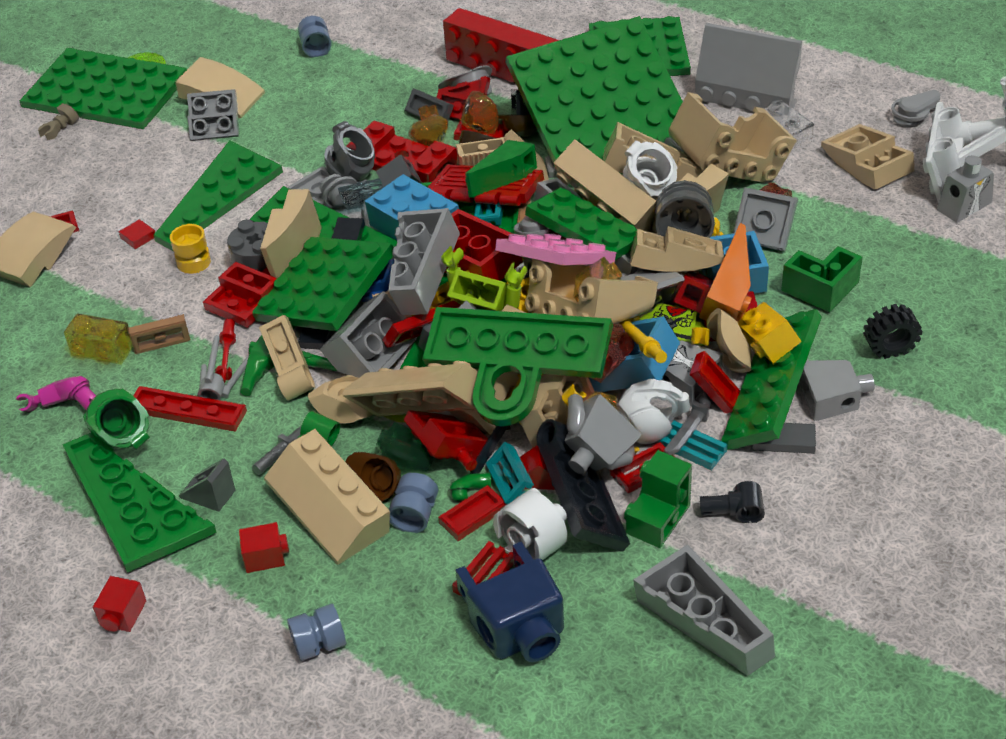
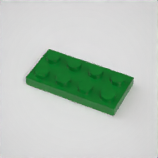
(582, 221)

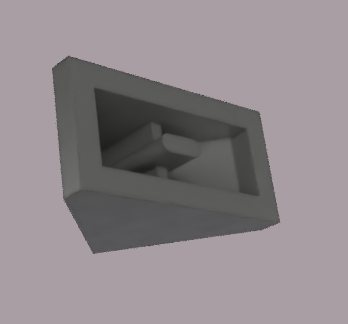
(210, 486)

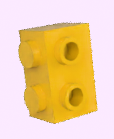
(768, 332)

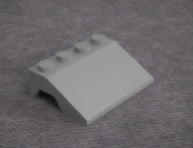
(746, 68)

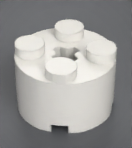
(533, 522)

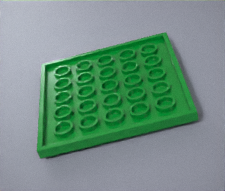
(594, 81)

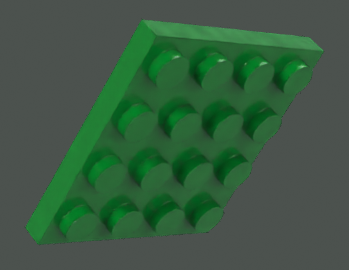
(668, 40)
(324, 282)

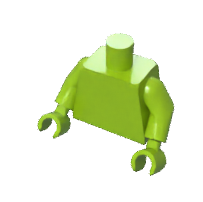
(481, 290)

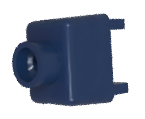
(516, 609)

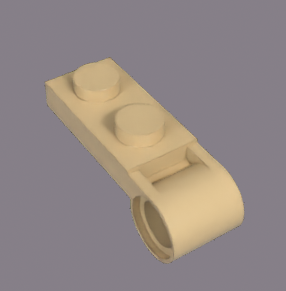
(287, 358)

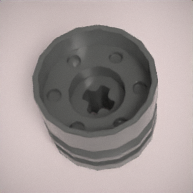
(685, 196)

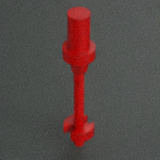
(227, 338)

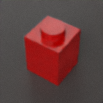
(693, 291)
(263, 547)
(119, 604)

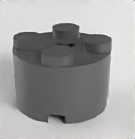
(245, 244)

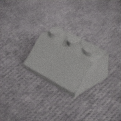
(359, 343)

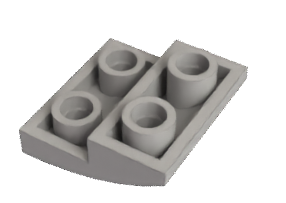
(213, 114)

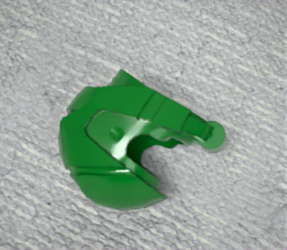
(117, 419)

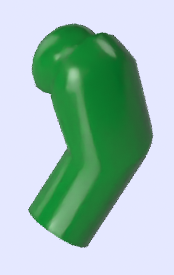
(469, 482)

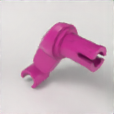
(66, 389)

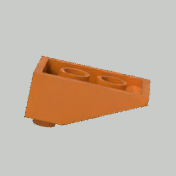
(731, 281)

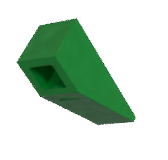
(501, 167)

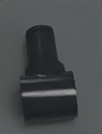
(743, 502)

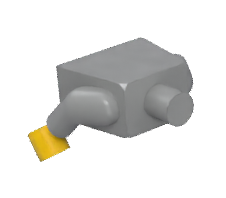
(597, 433)

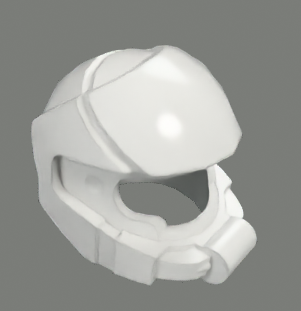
(648, 173)
(647, 419)

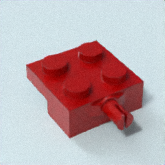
(239, 293)
(447, 436)

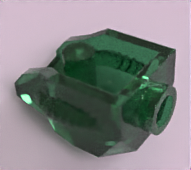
(404, 448)

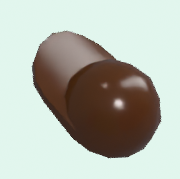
(377, 472)

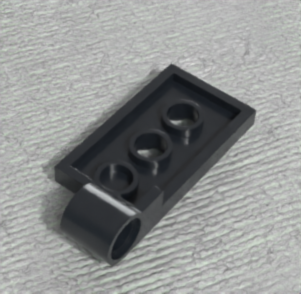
(582, 496)

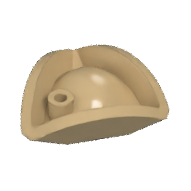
(730, 341)
(330, 403)

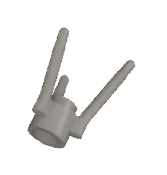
(211, 383)

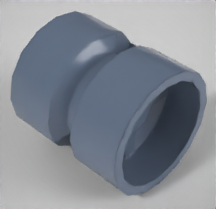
(314, 36)
(413, 502)
(316, 632)

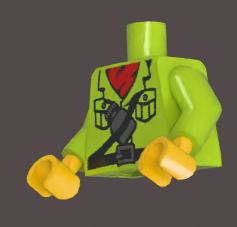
(682, 322)

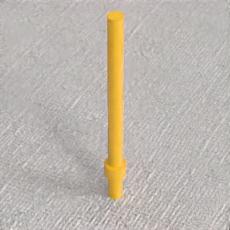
(648, 345)

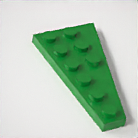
(133, 507)

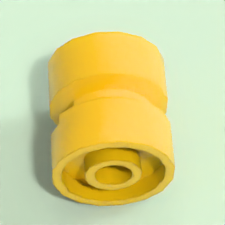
(190, 248)

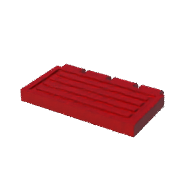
(453, 186)

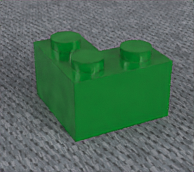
(822, 281)
(662, 499)

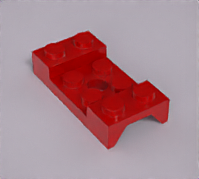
(424, 158)

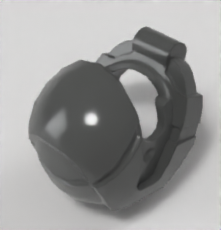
(346, 161)

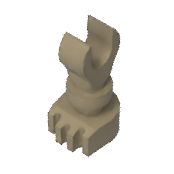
(52, 128)

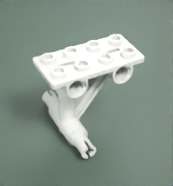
(954, 141)

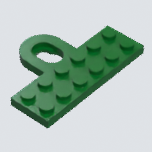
(519, 344)

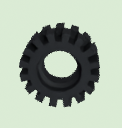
(885, 322)

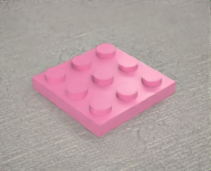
(554, 250)

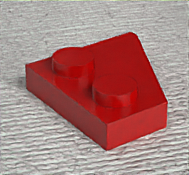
(458, 94)

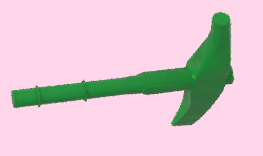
(260, 363)

